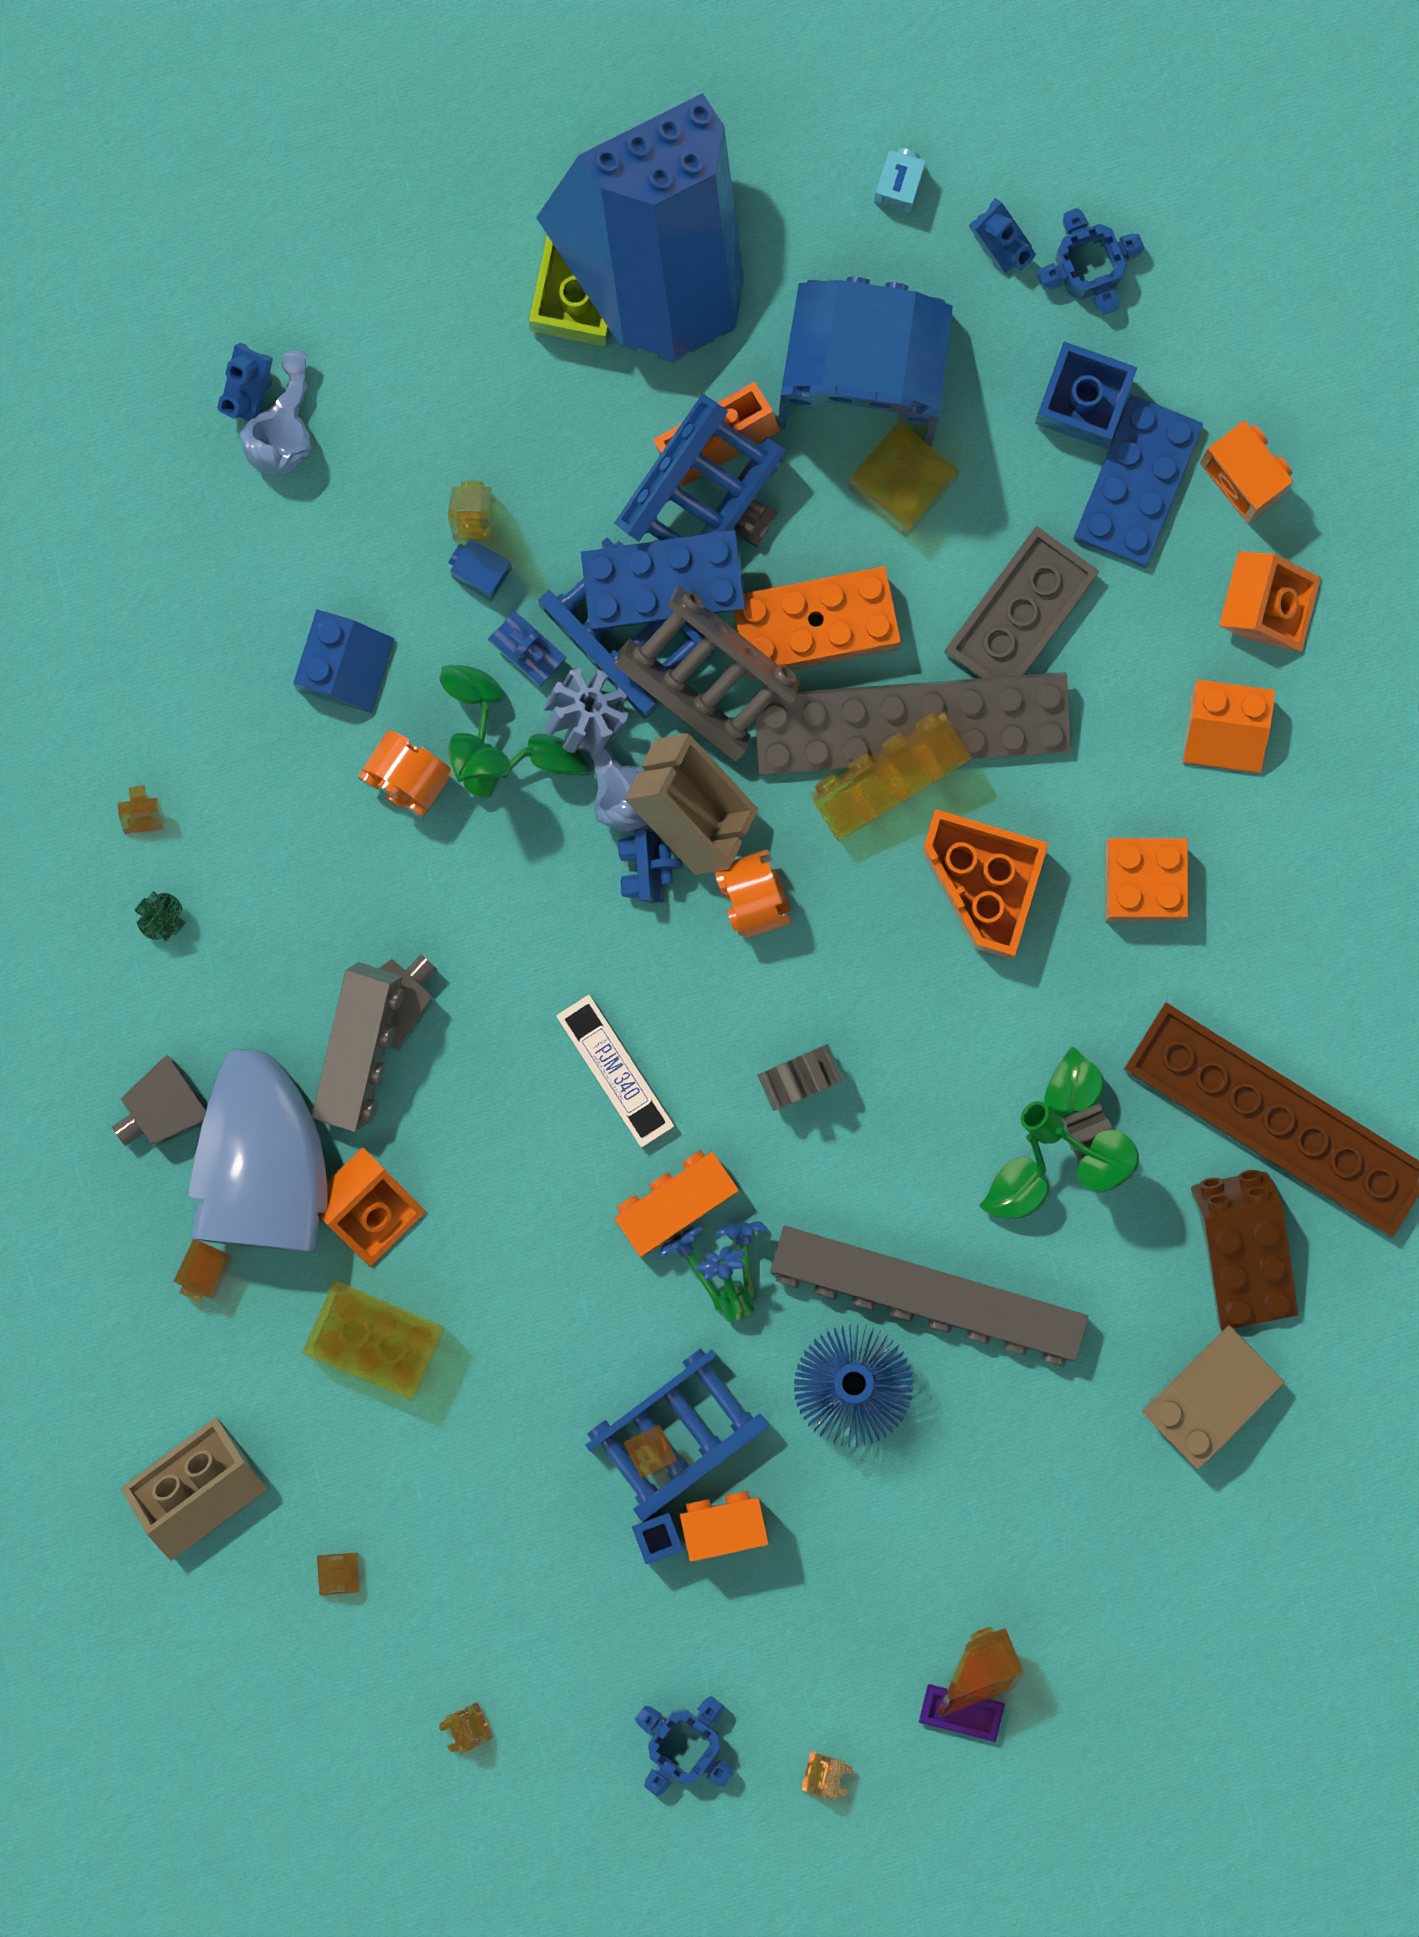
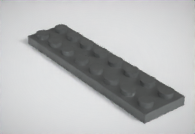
(842, 724)

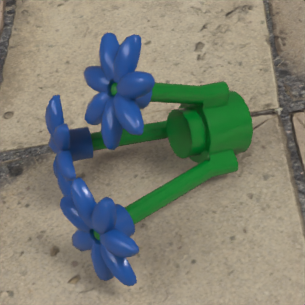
(734, 1298)

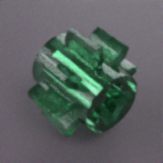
(159, 916)

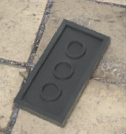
(1022, 608)

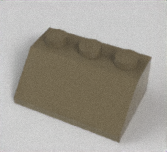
(193, 1489)

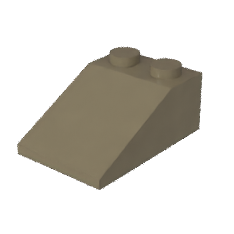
(1212, 1396)

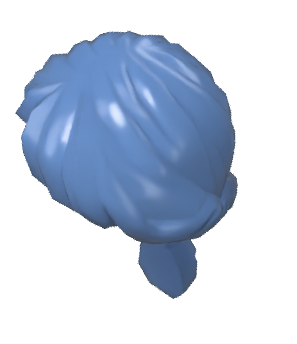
(278, 437)
(613, 787)

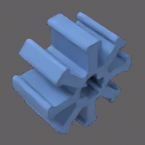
(585, 711)

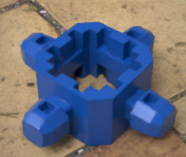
(1075, 225)
(717, 1771)

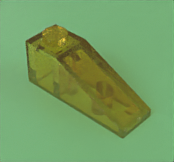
(471, 511)

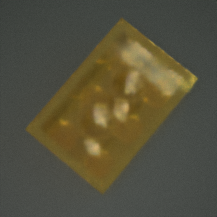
(374, 1340)

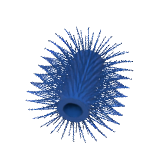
(879, 1385)

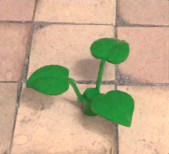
(482, 764)
(1107, 1164)

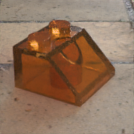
(982, 1671)

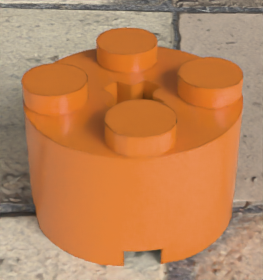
(405, 773)
(755, 895)

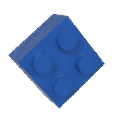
(1086, 395)

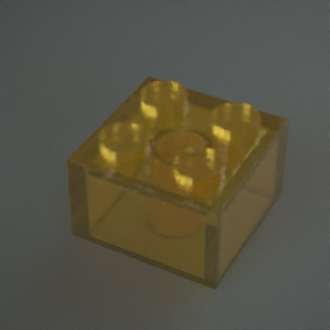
(903, 479)

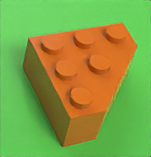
(985, 878)

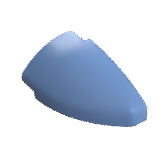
(258, 1160)

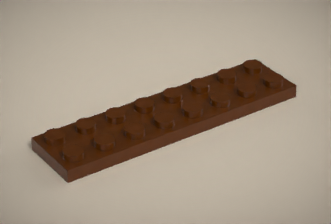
(1277, 1119)

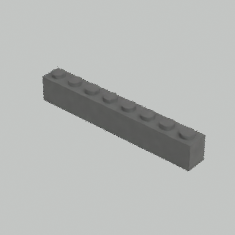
(929, 1294)

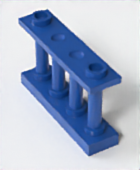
(685, 453)
(561, 611)
(712, 1448)

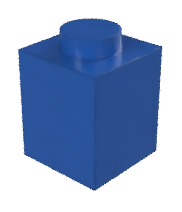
(479, 568)
(657, 1538)

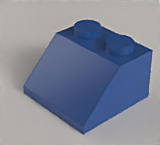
(343, 661)

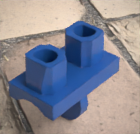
(1002, 238)
(246, 383)
(527, 648)
(653, 866)

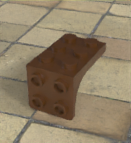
(1246, 1249)

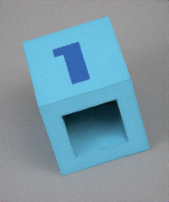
(900, 180)

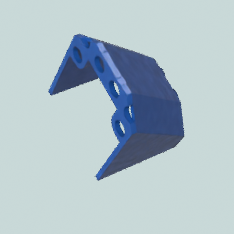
(654, 231)
(867, 349)

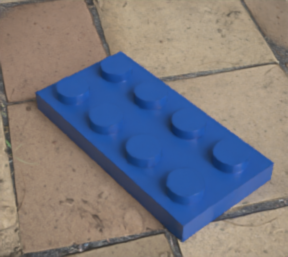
(1138, 481)
(637, 580)

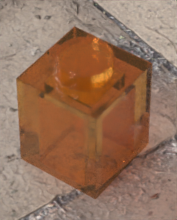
(202, 1270)

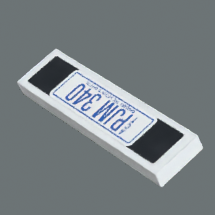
(615, 1071)

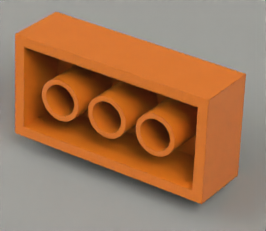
(855, 623)

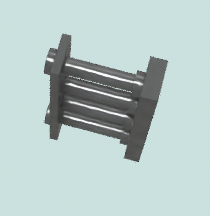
(700, 709)

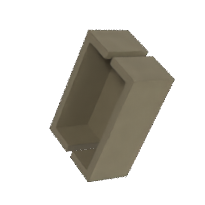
(691, 804)

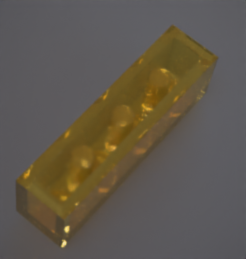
(890, 775)

